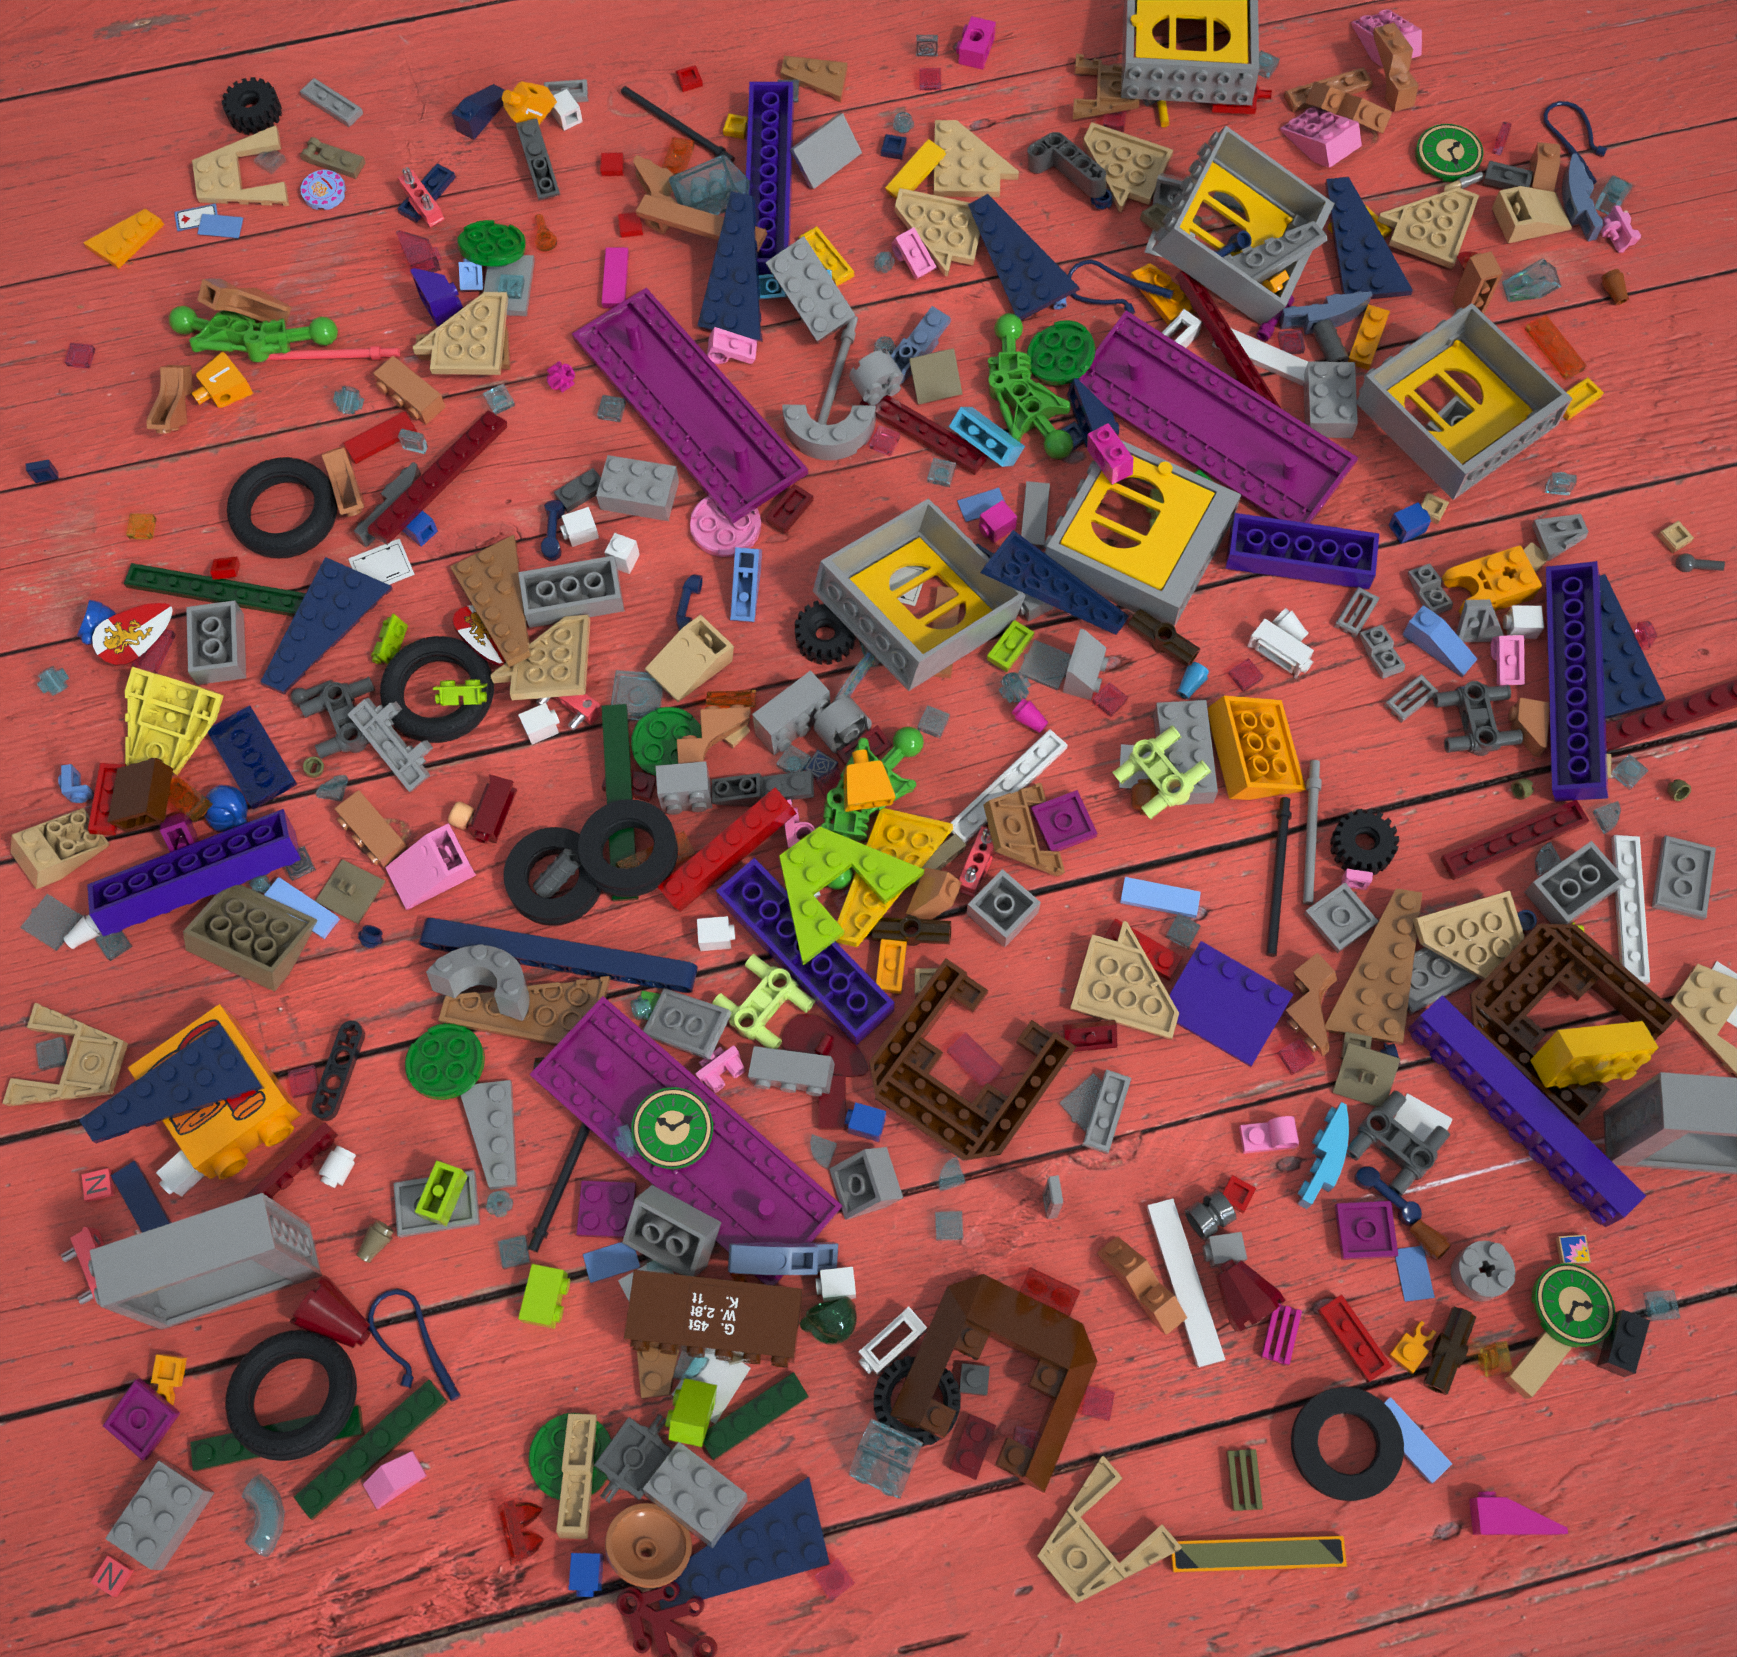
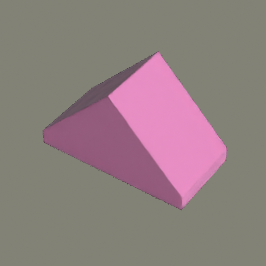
(394, 1479)

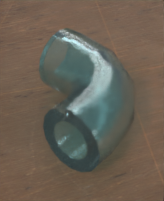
(268, 1515)

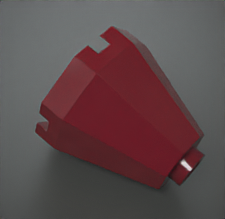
(1246, 1294)

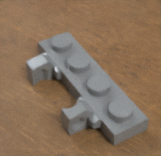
(402, 759)

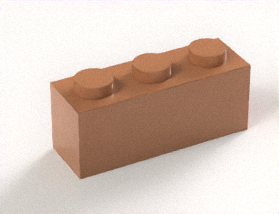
(1478, 282)
(409, 390)
(370, 829)

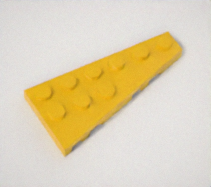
(903, 837)

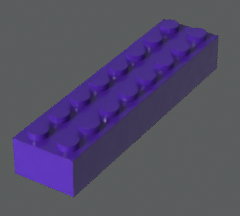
(192, 873)
(829, 978)

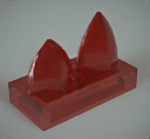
(1050, 1291)
(514, 1517)

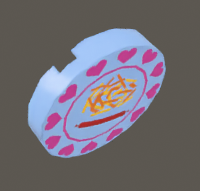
(323, 189)

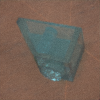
(1613, 194)
(1532, 282)

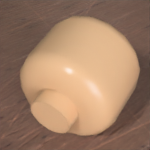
(461, 815)

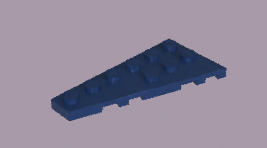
(1038, 575)
(324, 617)
(1627, 674)
(184, 1083)

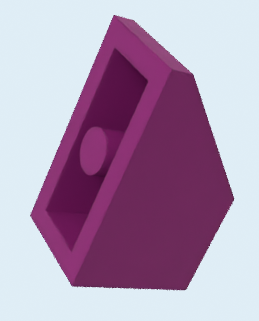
(178, 832)

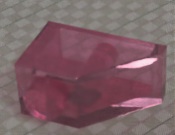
(419, 252)

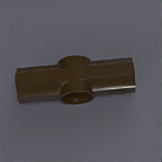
(1175, 645)
(928, 930)
(1449, 1350)

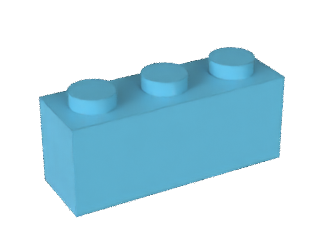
(986, 436)

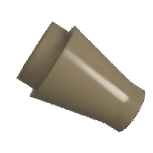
(375, 1240)

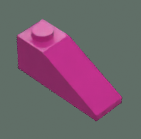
(1505, 1517)

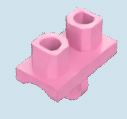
(1619, 230)
(719, 1063)

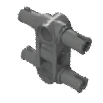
(338, 712)
(1477, 718)
(1397, 1142)

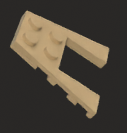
(219, 175)
(1704, 1007)
(89, 1069)
(1079, 1557)

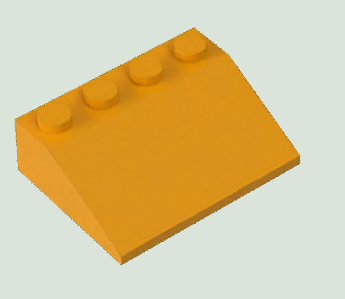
(1255, 747)

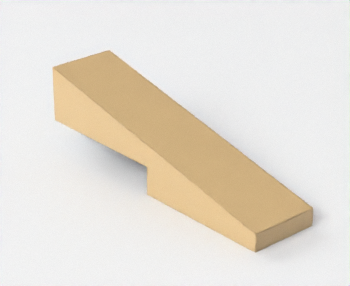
(1536, 1365)
(577, 1477)

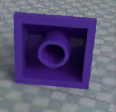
(437, 295)

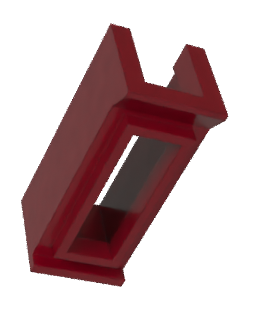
(492, 810)

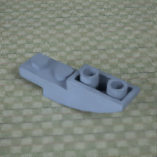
(1577, 200)
(1336, 308)
(921, 340)
(782, 1258)

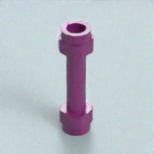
(1267, 329)

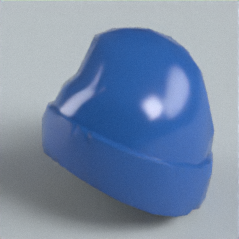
(95, 614)
(228, 808)

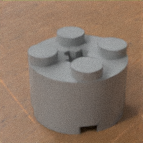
(876, 377)
(841, 723)
(1498, 1268)

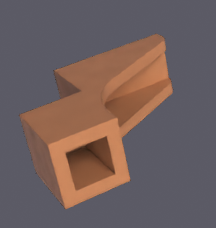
(1396, 60)
(1349, 106)
(655, 183)
(245, 301)
(170, 406)
(343, 481)
(715, 726)
(1306, 1014)
(1143, 1284)

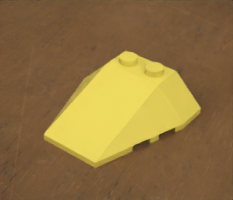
(166, 718)

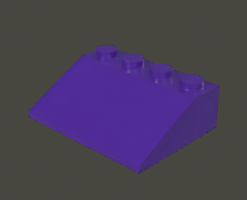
(1228, 1003)

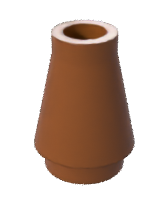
(1615, 286)
(1430, 1240)

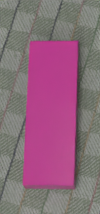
(615, 276)

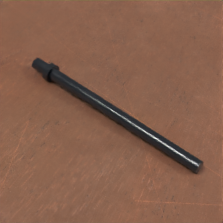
(690, 133)
(1284, 816)
(542, 1227)

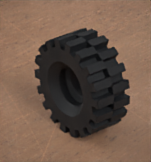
(256, 117)
(809, 644)
(1357, 858)

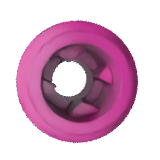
(1029, 715)

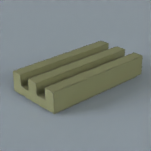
(1244, 1477)

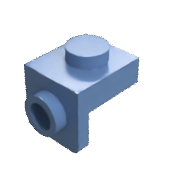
(71, 785)

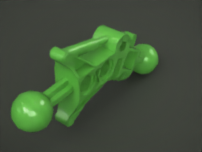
(236, 331)
(1015, 379)
(851, 824)

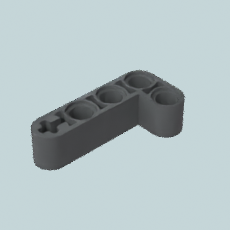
(1070, 160)

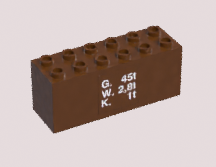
(713, 1318)

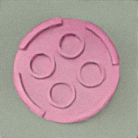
(717, 534)

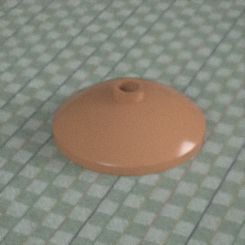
(651, 1531)

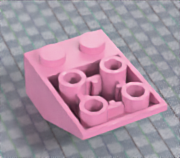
(1365, 26)
(1323, 135)
(430, 867)

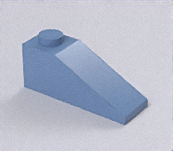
(745, 583)
(1439, 640)

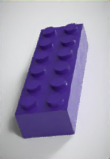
(1302, 551)

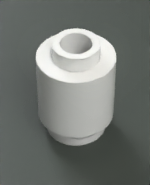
(337, 1167)

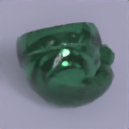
(831, 1321)

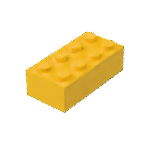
(1594, 1054)

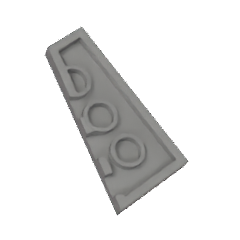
(1278, 253)
(493, 1129)

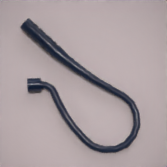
(1599, 150)
(1144, 286)
(437, 1364)

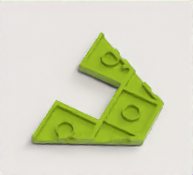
(818, 862)

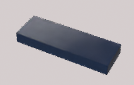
(435, 183)
(140, 1197)

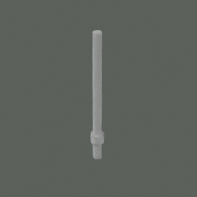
(847, 338)
(1313, 786)

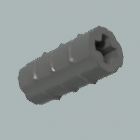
(1330, 342)
(557, 873)

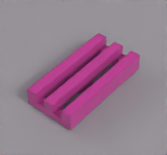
(1291, 1339)

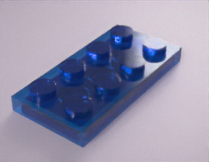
(251, 757)

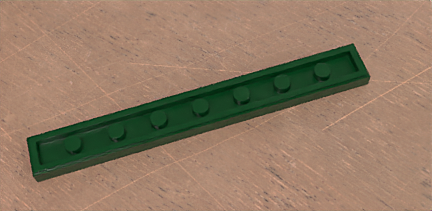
(215, 591)
(618, 778)

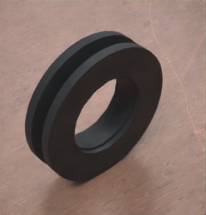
(619, 816)
(517, 871)
(1380, 1420)

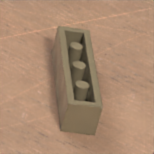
(945, 854)

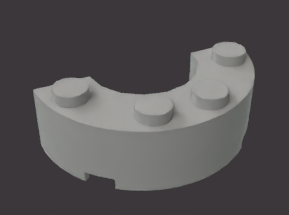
(833, 440)
(487, 967)

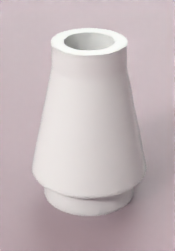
(1290, 623)
(82, 932)

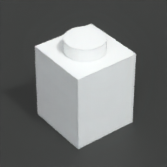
(566, 110)
(579, 527)
(625, 552)
(1524, 621)
(539, 723)
(715, 933)
(178, 1175)
(836, 1284)

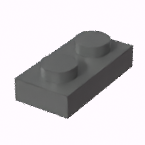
(1506, 176)
(579, 490)

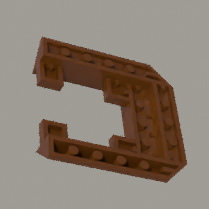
(1529, 972)
(964, 1128)
(963, 1322)

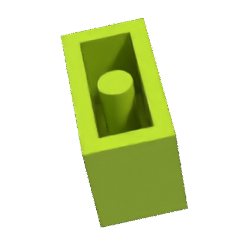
(441, 1193)
(544, 1296)
(692, 1412)

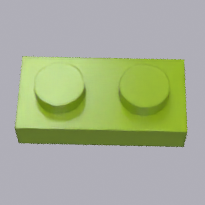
(1010, 646)

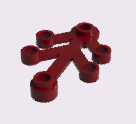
(662, 1620)

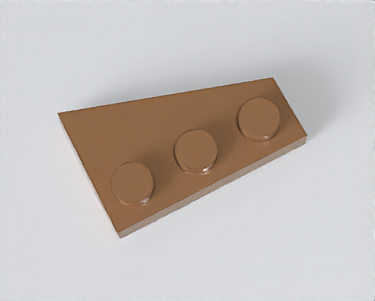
(818, 74)
(656, 1372)

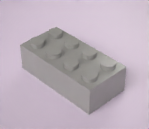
(810, 289)
(571, 590)
(1192, 723)

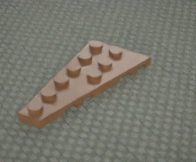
(495, 593)
(1380, 984)
(550, 1015)

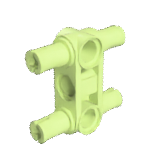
(1161, 772)
(764, 1002)

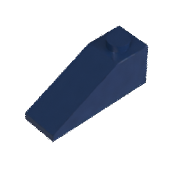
(477, 110)
(1089, 410)

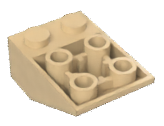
(1529, 213)
(690, 658)
(56, 847)

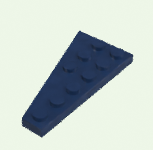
(1360, 249)
(1022, 265)
(734, 284)
(765, 1547)

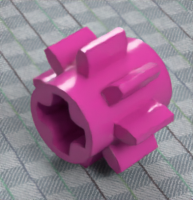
(560, 376)

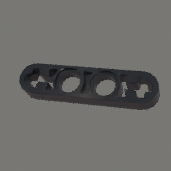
(343, 1071)

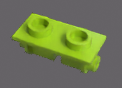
(392, 638)
(450, 693)

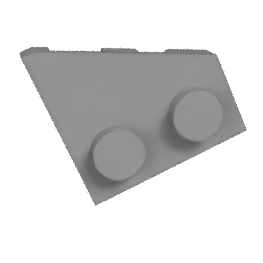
(1559, 533)
(1478, 622)

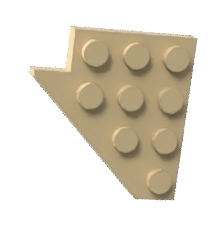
(1129, 163)
(969, 164)
(943, 226)
(1432, 226)
(470, 339)
(555, 663)
(1474, 933)
(1124, 987)

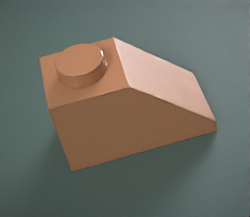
(1545, 166)
(1532, 719)
(933, 894)

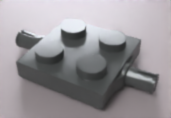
(632, 1457)

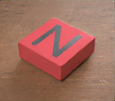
(97, 1185)
(112, 1576)

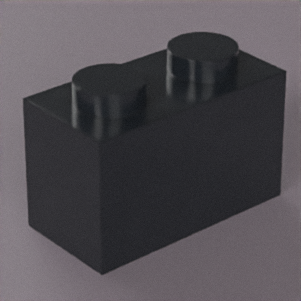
(1624, 1344)

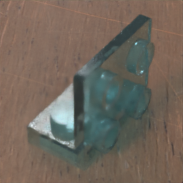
(885, 1458)

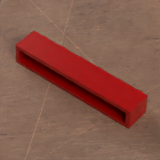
(727, 849)

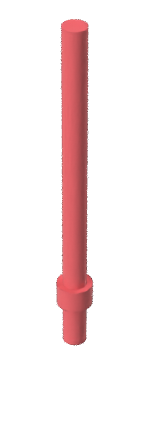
(374, 353)

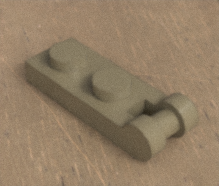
(333, 158)

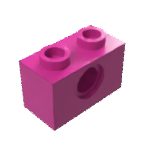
(976, 42)
(1110, 454)

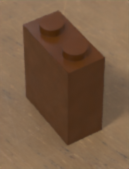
(140, 794)

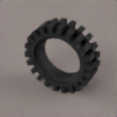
(883, 1393)

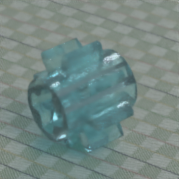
(348, 400)
(52, 680)
(1014, 687)

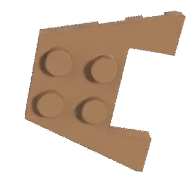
(1108, 90)
(1014, 831)

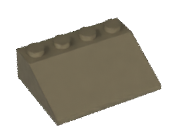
(249, 935)

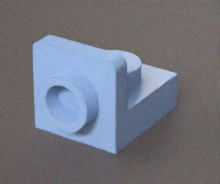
(470, 276)

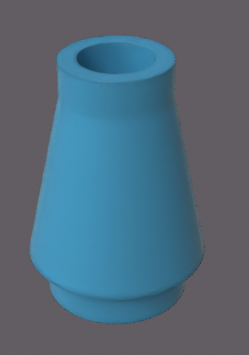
(1193, 678)

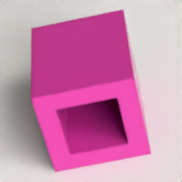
(997, 521)

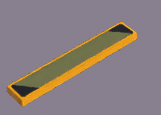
(1259, 1554)

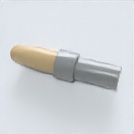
(1464, 182)

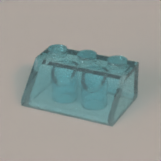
(709, 185)

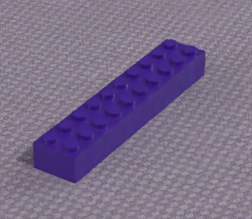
(771, 163)
(1576, 682)
(1526, 1113)

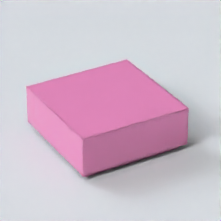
(1357, 879)

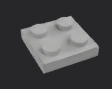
(1341, 917)

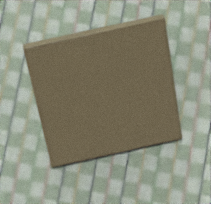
(935, 376)
(350, 891)
(1366, 1075)

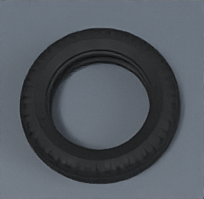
(266, 475)
(422, 653)
(321, 1429)

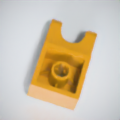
(1501, 577)

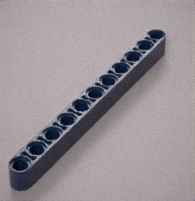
(564, 955)

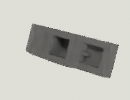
(537, 159)
(389, 495)
(750, 788)

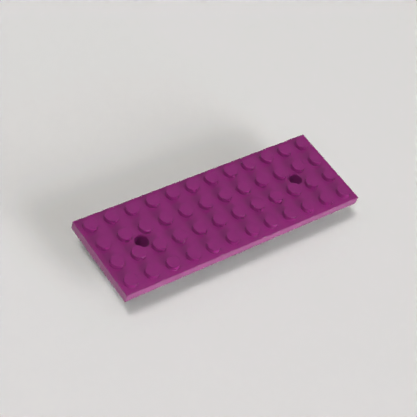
(690, 405)
(1215, 422)
(741, 1180)

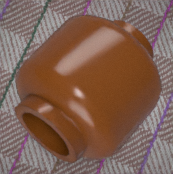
(1142, 793)

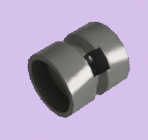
(1210, 1214)

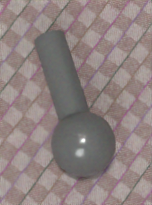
(1687, 563)
(302, 695)

